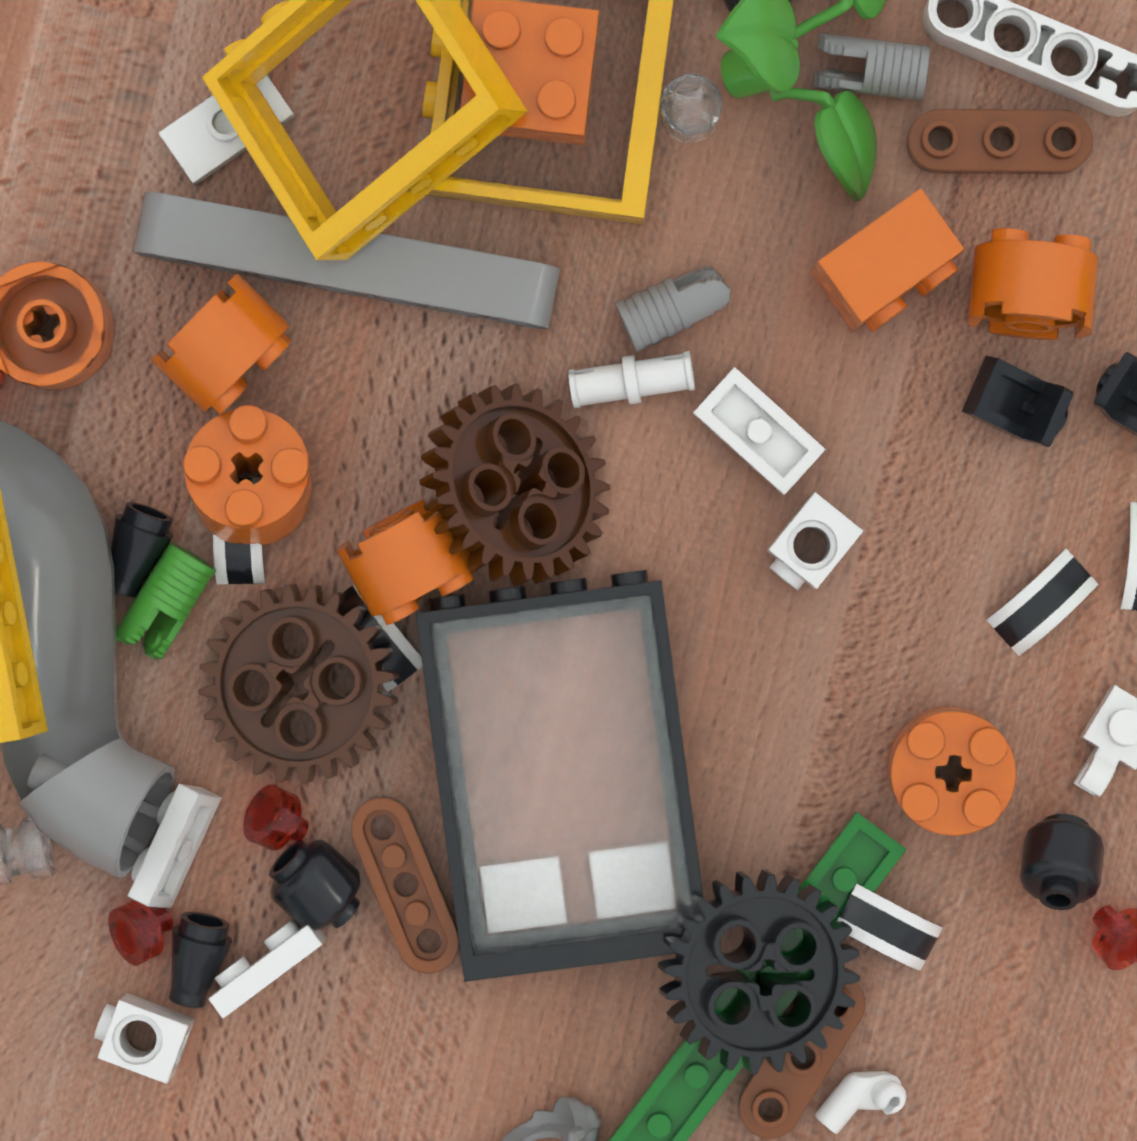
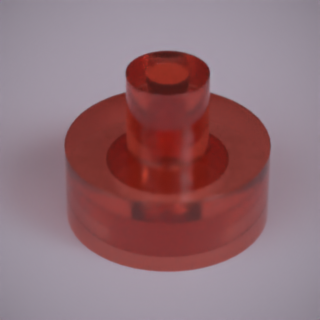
(274, 818)
(139, 931)
(1116, 937)

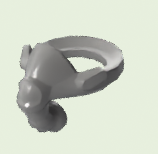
(568, 1121)

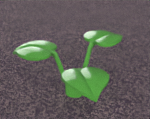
(767, 60)

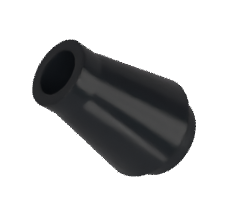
(137, 545)
(197, 954)

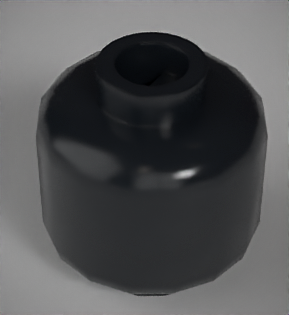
(1062, 861)
(315, 884)

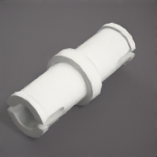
(631, 379)

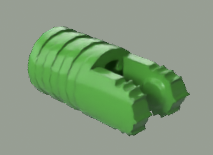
(165, 600)

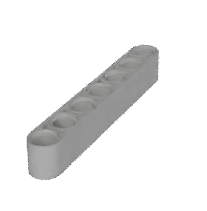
(383, 270)

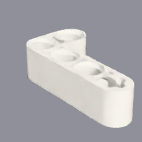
(1034, 60)

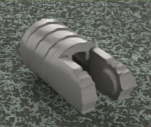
(889, 70)
(672, 306)

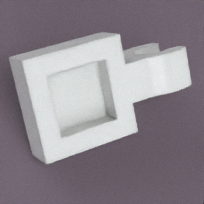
(1114, 736)

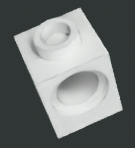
(836, 528)
(171, 1032)

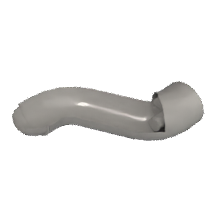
(81, 774)

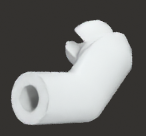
(861, 1092)

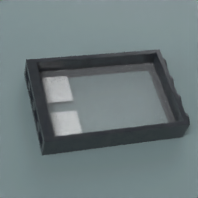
(560, 775)

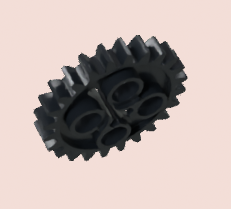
(766, 918)

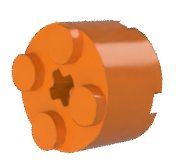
(1033, 285)
(79, 342)
(223, 345)
(249, 442)
(403, 562)
(975, 797)

